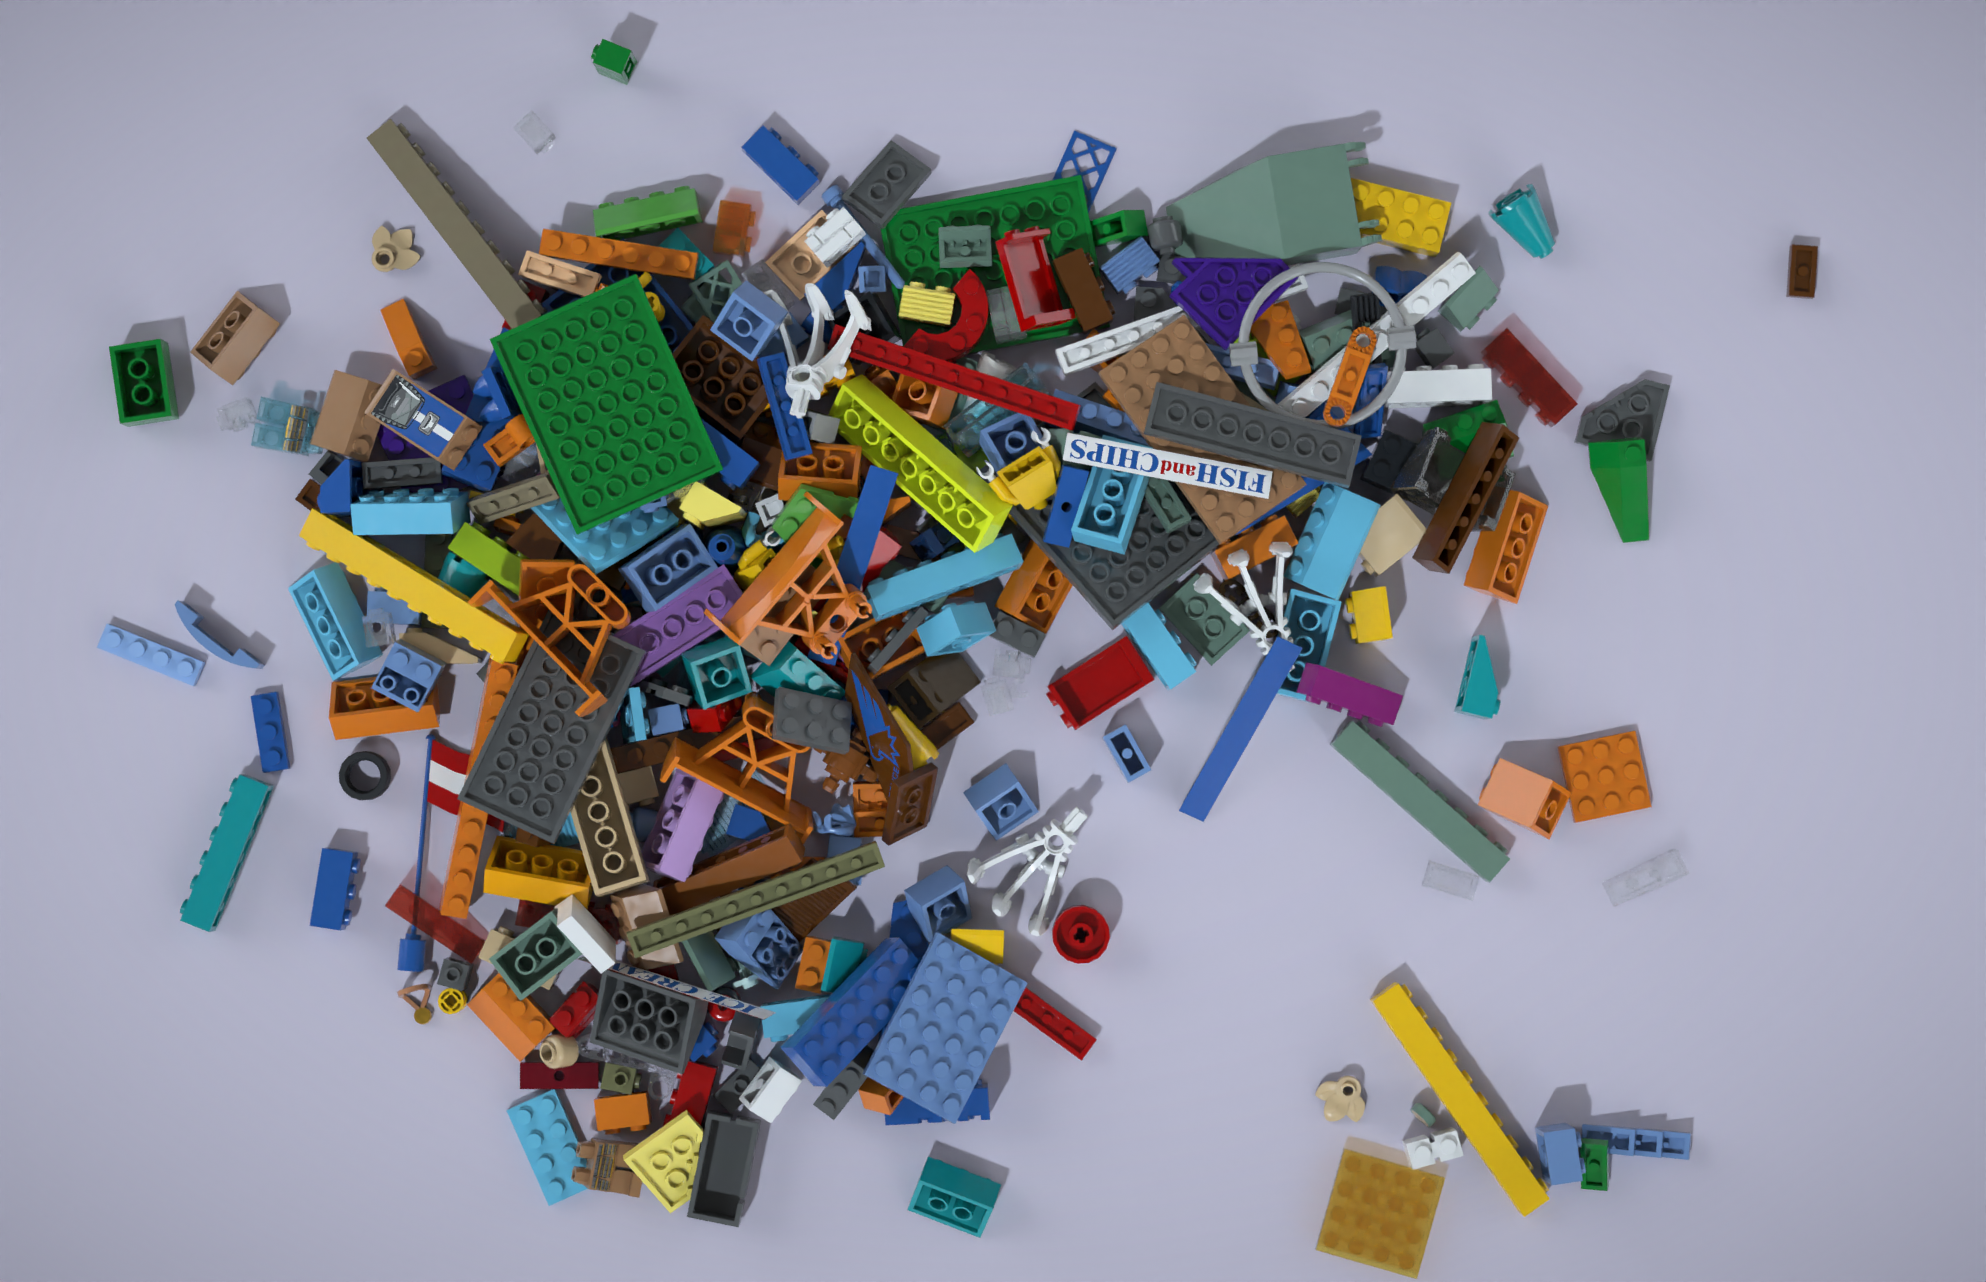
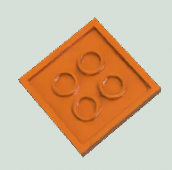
(1604, 776)

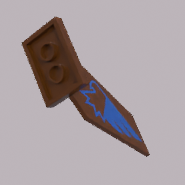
(905, 789)

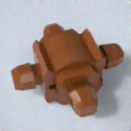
(847, 766)

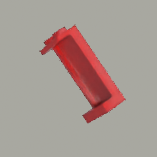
(1031, 279)
(1099, 683)

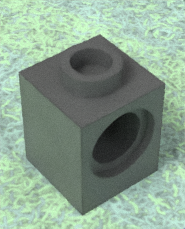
(455, 973)

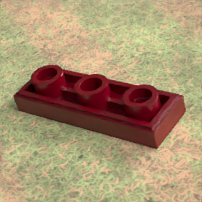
(577, 1076)

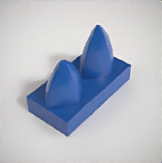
(502, 405)

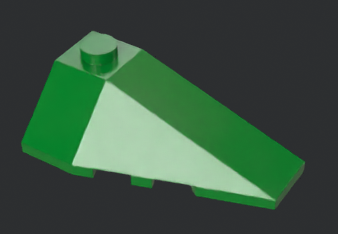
(1622, 480)

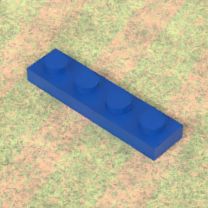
(790, 429)

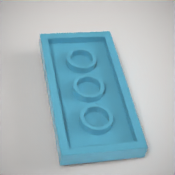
(549, 1144)

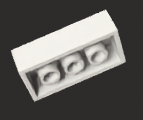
(1442, 387)

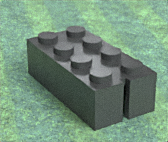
(723, 1168)

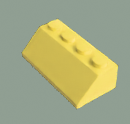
(709, 509)

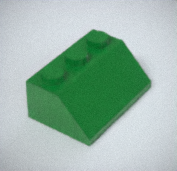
(1465, 424)

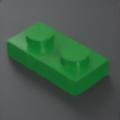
(1596, 1164)

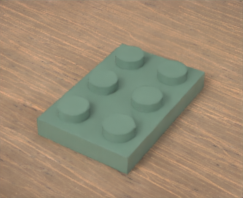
(1203, 621)

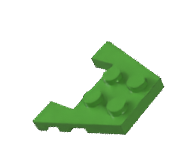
(800, 508)

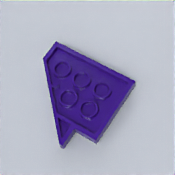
(1222, 289)

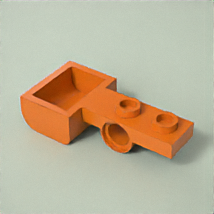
(510, 441)

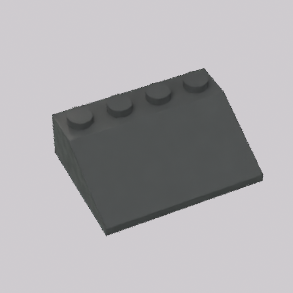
(647, 1021)

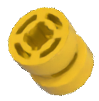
(457, 999)

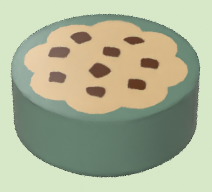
(1423, 1114)

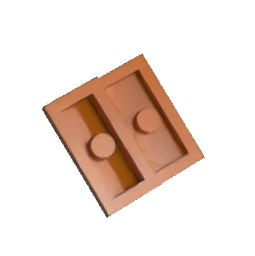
(869, 809)

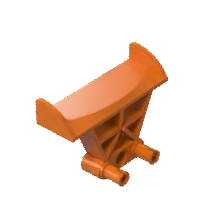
(782, 573)
(586, 584)
(740, 785)

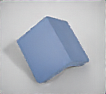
(872, 278)

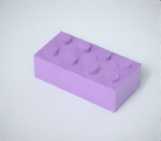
(680, 826)

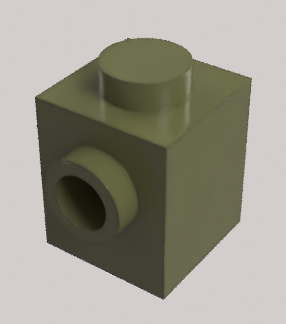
(620, 1078)

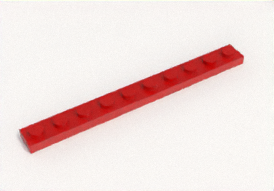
(961, 379)

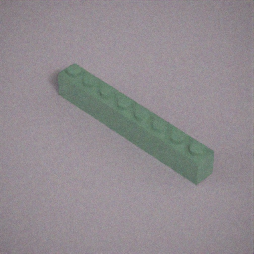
(1420, 801)

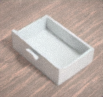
(586, 933)

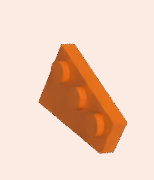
(1281, 340)

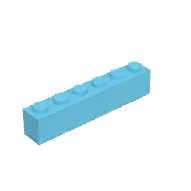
(942, 577)

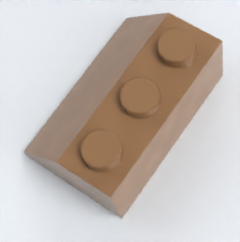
(235, 338)
(342, 420)
(639, 907)

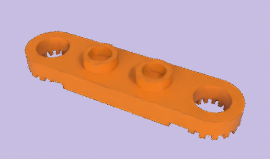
(1349, 376)

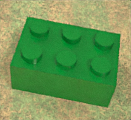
(143, 382)

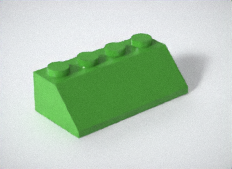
(647, 215)

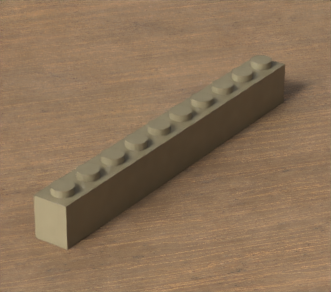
(453, 224)

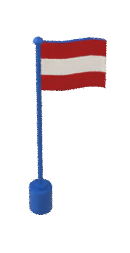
(442, 785)

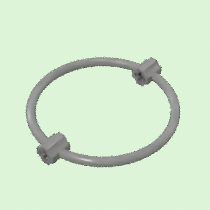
(1398, 338)

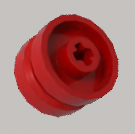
(1095, 939)

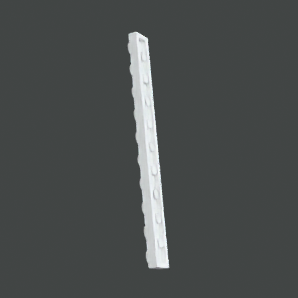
(1412, 309)
(1127, 337)

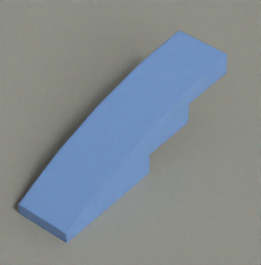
(1641, 1141)

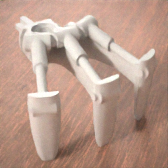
(807, 378)
(1256, 602)
(1001, 902)

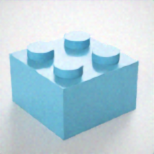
(955, 628)

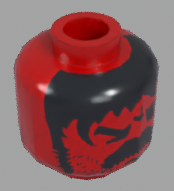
(719, 1013)

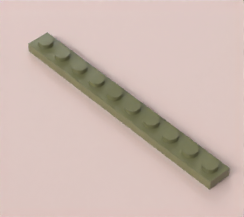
(755, 899)

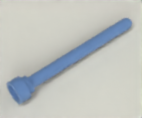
(833, 198)

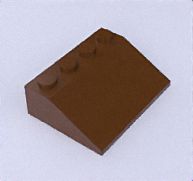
(721, 381)

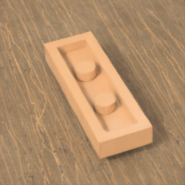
(559, 274)

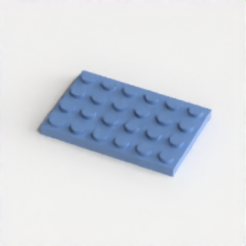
(945, 1028)

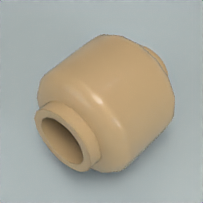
(559, 1051)

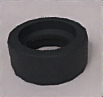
(350, 761)

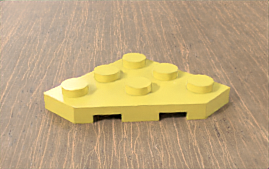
(669, 1160)

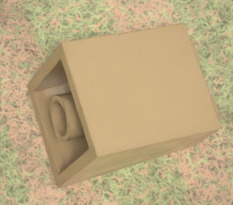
(1391, 536)

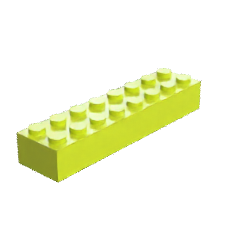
(923, 463)

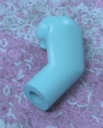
(749, 527)

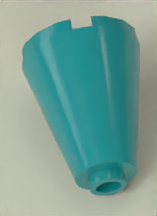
(1525, 221)
(462, 575)

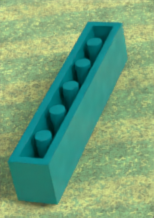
(226, 852)

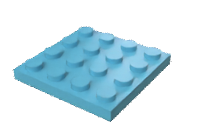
(611, 540)

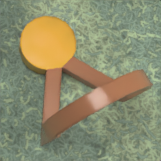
(422, 1014)

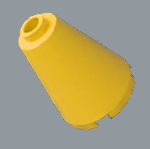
(921, 746)

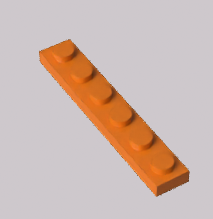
(618, 254)

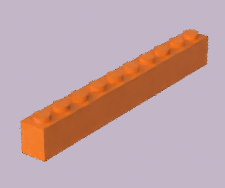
(470, 820)

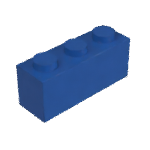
(781, 164)
(334, 889)

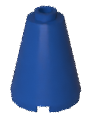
(735, 548)

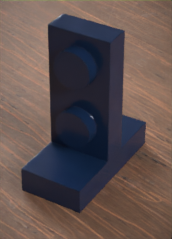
(933, 542)

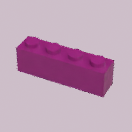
(1349, 694)

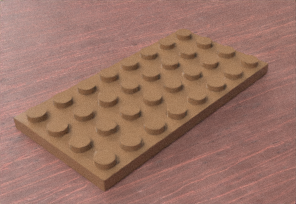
(1184, 361)

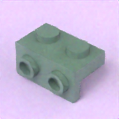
(965, 246)

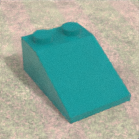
(1478, 685)

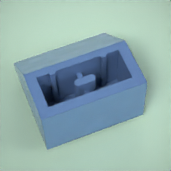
(408, 675)

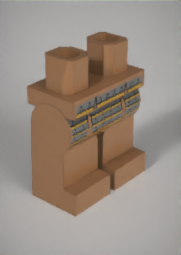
(604, 1169)

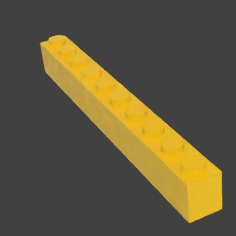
(415, 586)
(1460, 1099)

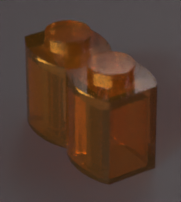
(732, 229)

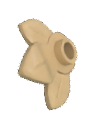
(396, 246)
(1339, 1102)

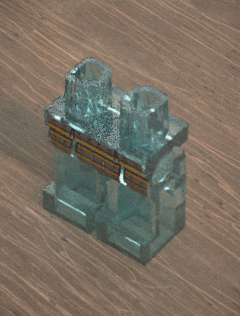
(297, 430)

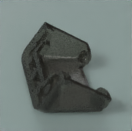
(1431, 470)

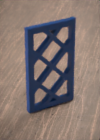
(1101, 169)

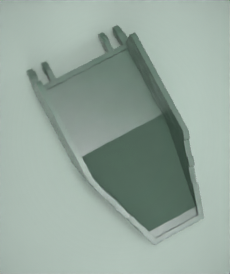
(1277, 208)

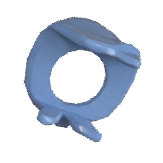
(838, 822)

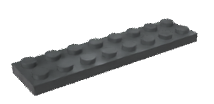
(1252, 435)

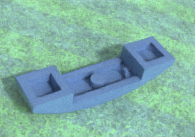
(192, 619)

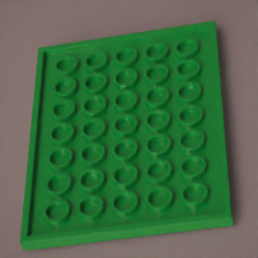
(913, 246)
(606, 404)

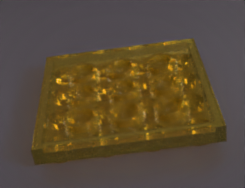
(1380, 1213)

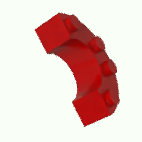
(968, 330)

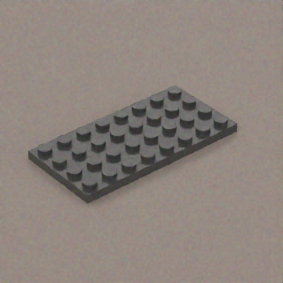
(538, 742)

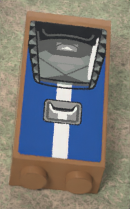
(423, 419)

